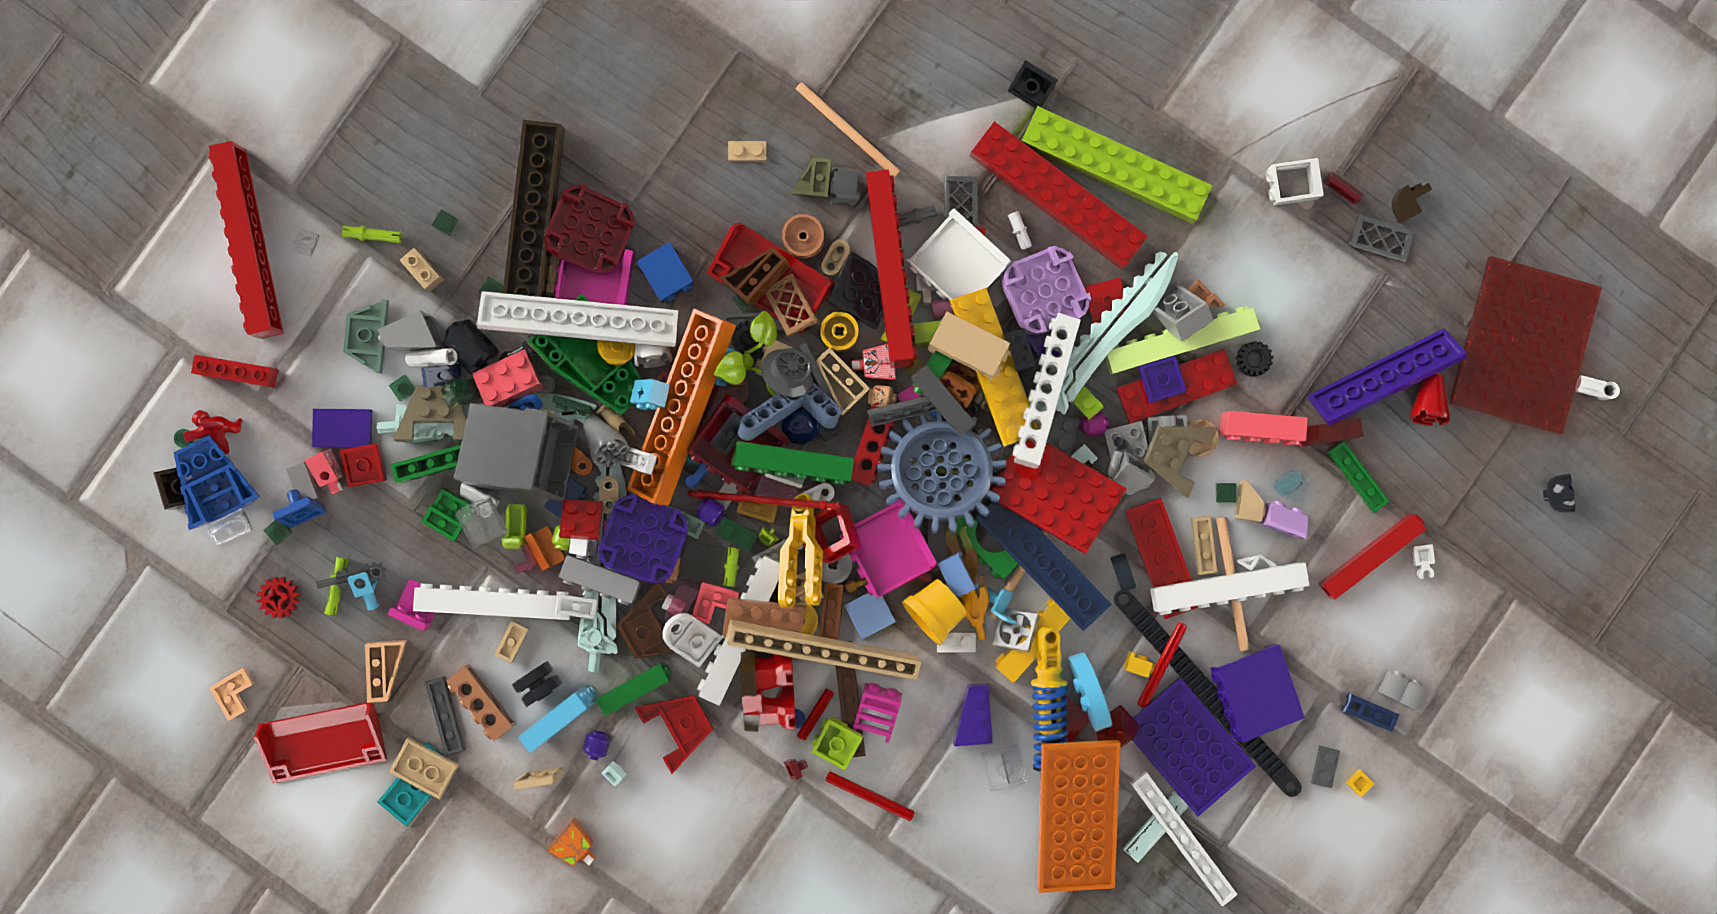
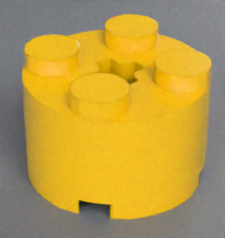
(850, 333)

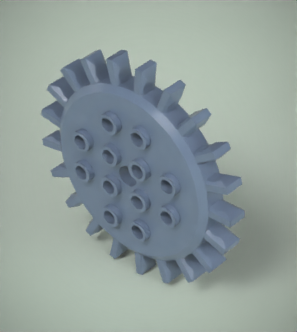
(938, 437)

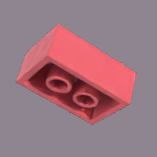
(508, 379)

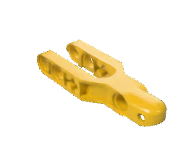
(801, 531)

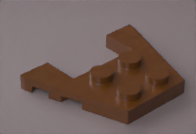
(642, 628)

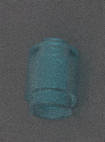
(1288, 482)

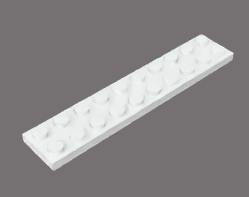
(577, 319)

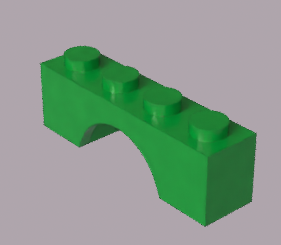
(999, 562)

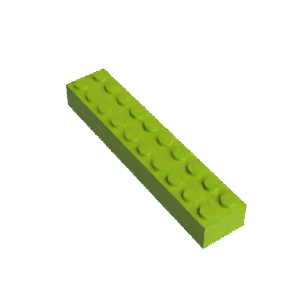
(1116, 165)

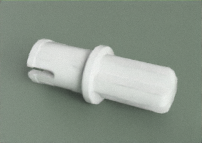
(1019, 230)

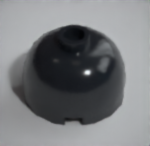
(1560, 493)

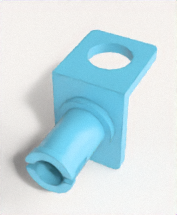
(365, 590)
(1000, 603)

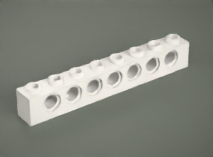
(1068, 327)

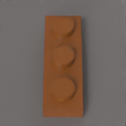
(831, 611)

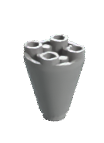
(603, 441)

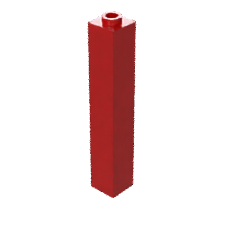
(1372, 556)

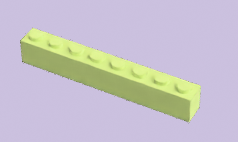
(1166, 345)

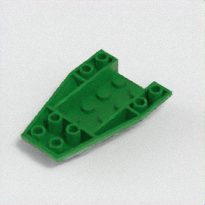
(583, 366)

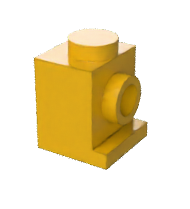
(1139, 664)

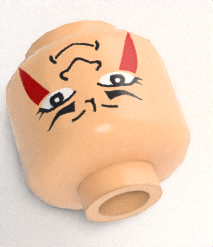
(882, 396)

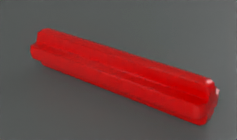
(815, 714)

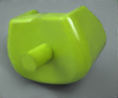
(768, 537)

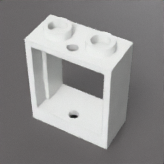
(1313, 177)

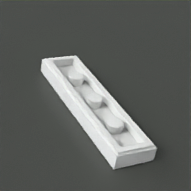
(638, 460)

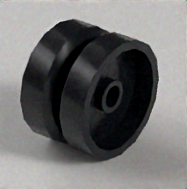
(537, 684)

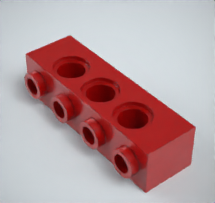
(234, 371)
(869, 476)

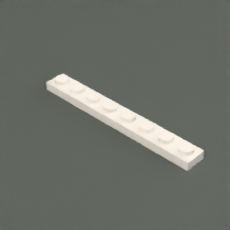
(1183, 838)

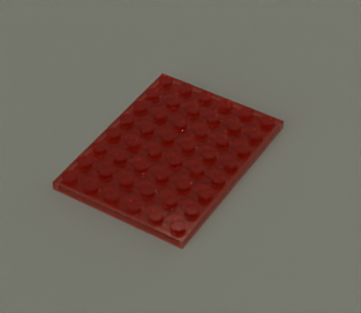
(1525, 345)

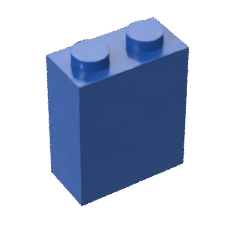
(666, 273)

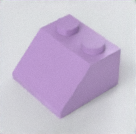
(1285, 520)

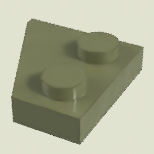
(815, 179)

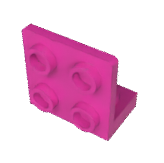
(404, 609)

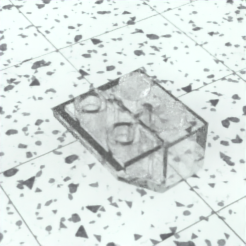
(481, 522)

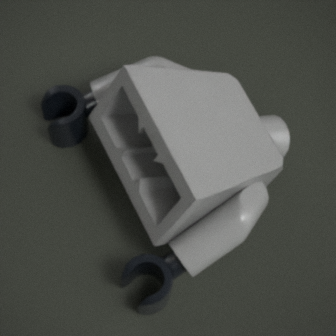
(1129, 470)

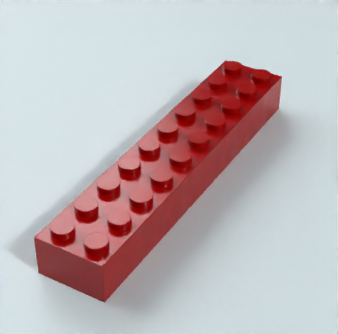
(1058, 195)
(245, 240)
(889, 266)

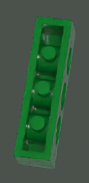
(425, 465)

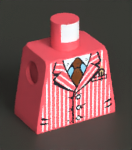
(875, 364)
(323, 463)

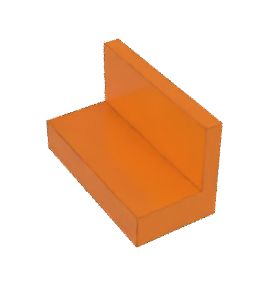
(543, 548)

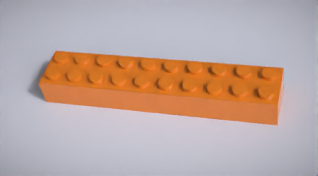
(688, 394)

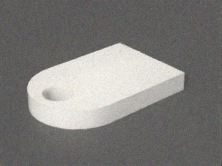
(692, 639)

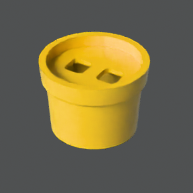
(935, 610)

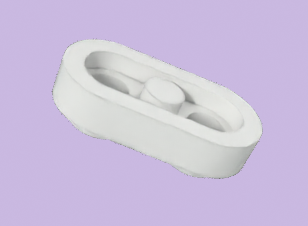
(816, 495)

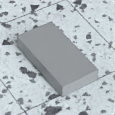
(302, 481)

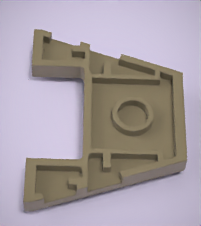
(429, 406)
(1170, 449)

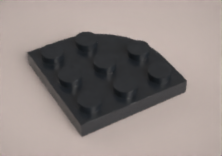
(858, 291)

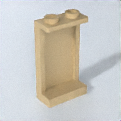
(969, 345)

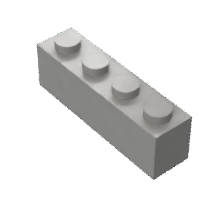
(600, 579)

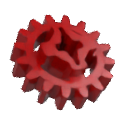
(280, 606)

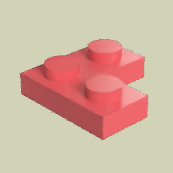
(709, 597)

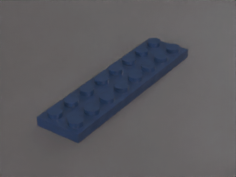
(1045, 565)

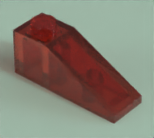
(1336, 432)

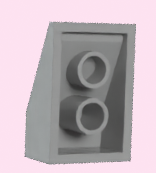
(1182, 312)

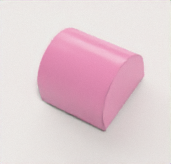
(940, 307)

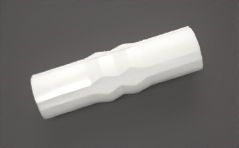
(431, 357)

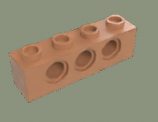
(491, 706)

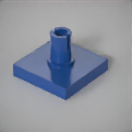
(299, 510)

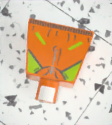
(573, 844)

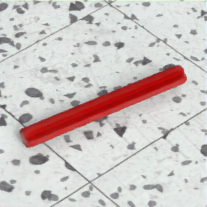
(1162, 664)
(870, 796)

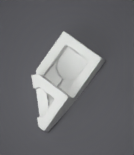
(1255, 562)

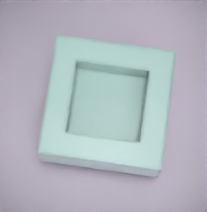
(614, 773)

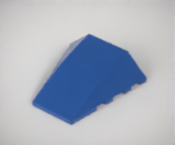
(210, 483)

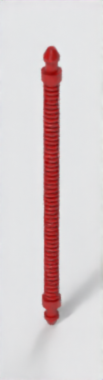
(823, 505)

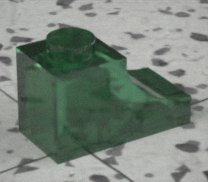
(460, 391)

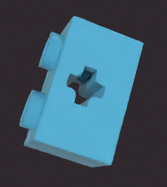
(649, 394)

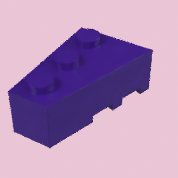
(975, 717)

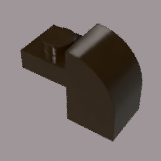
(1405, 203)

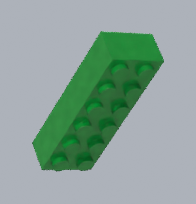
(792, 461)

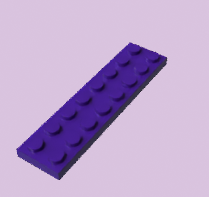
(1387, 376)

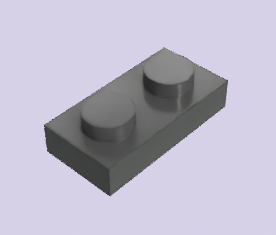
(1325, 766)

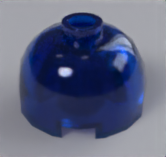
(800, 426)

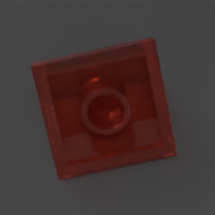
(1122, 729)

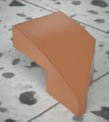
(1203, 293)

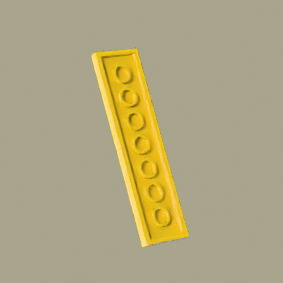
(1005, 393)

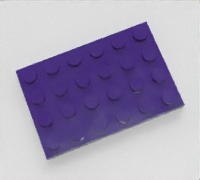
(1190, 747)

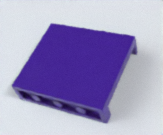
(1257, 693)

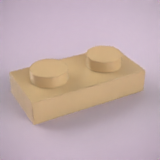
(747, 151)
(511, 641)

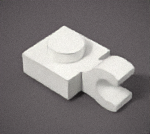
(922, 287)

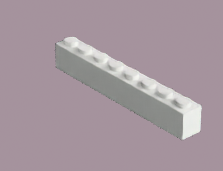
(1231, 586)
(487, 601)
(728, 657)

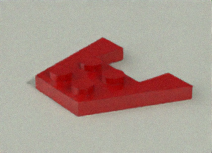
(685, 722)

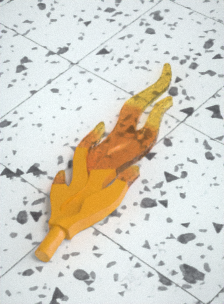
(975, 604)

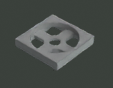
(1030, 633)

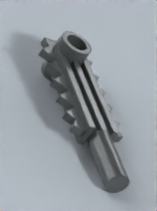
(374, 571)

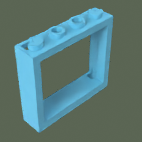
(558, 717)

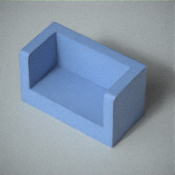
(957, 575)

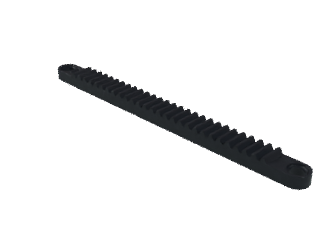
(1205, 691)

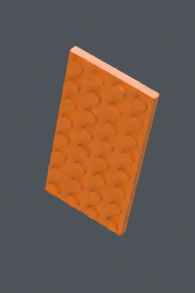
(1078, 815)

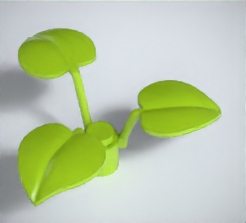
(734, 364)

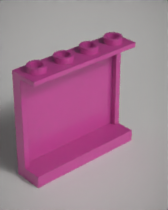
(597, 288)
(890, 551)

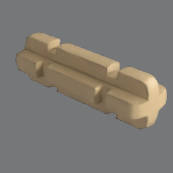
(552, 276)

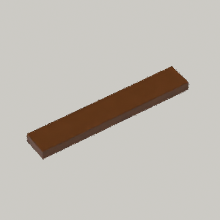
(849, 701)

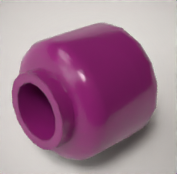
(1094, 426)

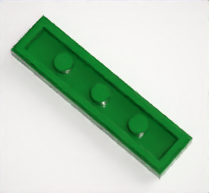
(1358, 476)

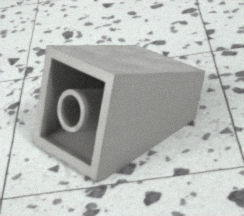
(411, 333)

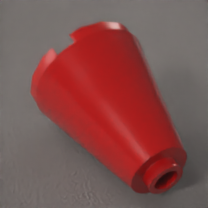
(1431, 402)

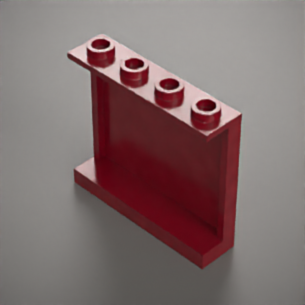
(719, 462)

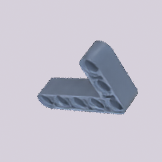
(779, 407)

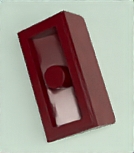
(1343, 188)

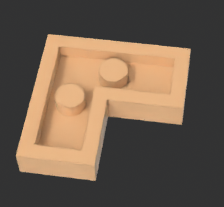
(227, 693)

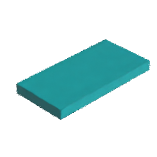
(404, 799)

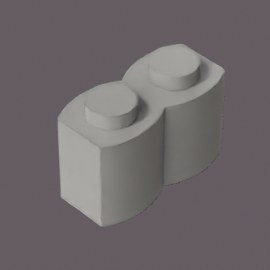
(1401, 690)

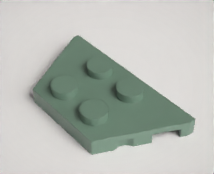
(362, 335)

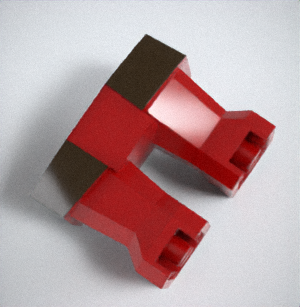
(761, 675)

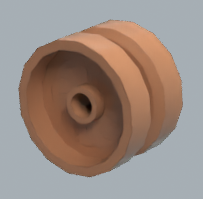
(795, 228)

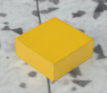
(1359, 783)

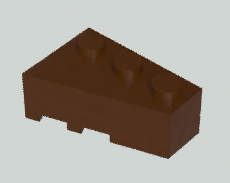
(757, 276)

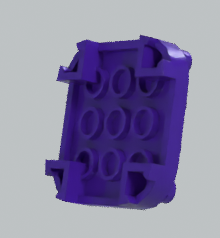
(643, 539)

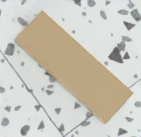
(1204, 545)

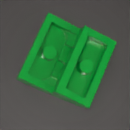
(442, 514)

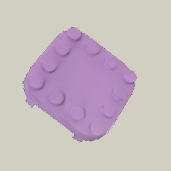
(1042, 288)

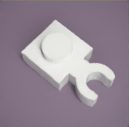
(1423, 556)

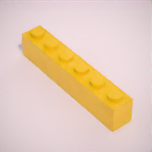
(1016, 662)

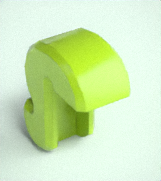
(517, 526)

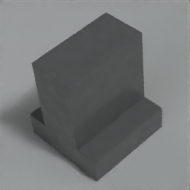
(517, 451)

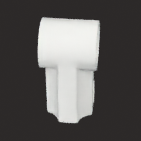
(1596, 388)

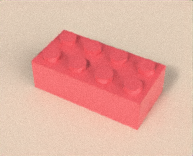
(1263, 427)

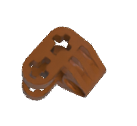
(962, 385)

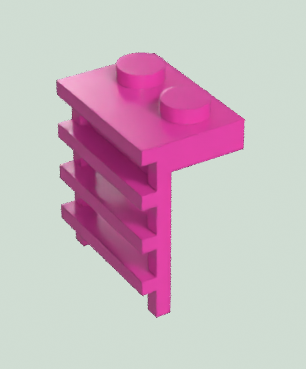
(879, 700)

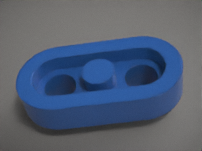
(529, 401)

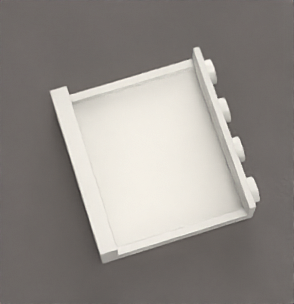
(958, 259)

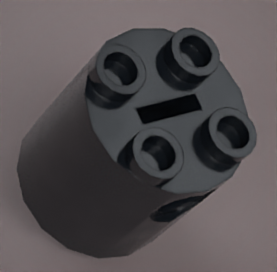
(470, 344)

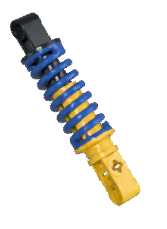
(1050, 694)

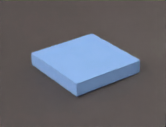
(869, 614)

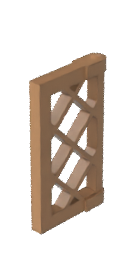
(800, 324)

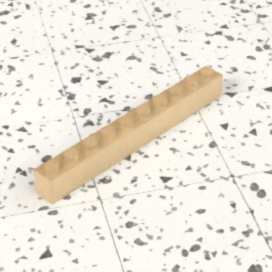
(823, 649)

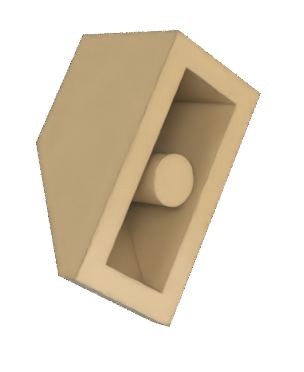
(1249, 503)

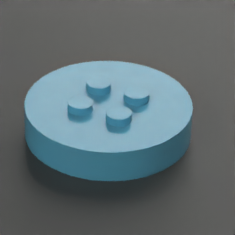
(1089, 691)

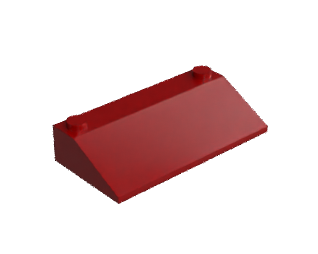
(744, 244)
(321, 742)

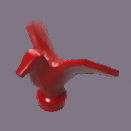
(214, 427)

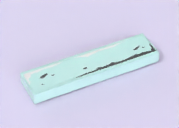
(1151, 831)

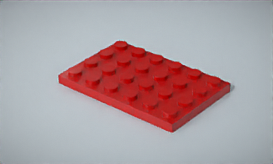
(1060, 496)

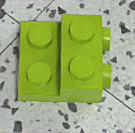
(836, 742)

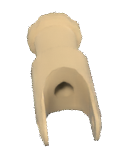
(614, 420)

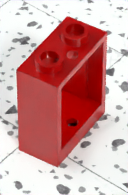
(844, 546)

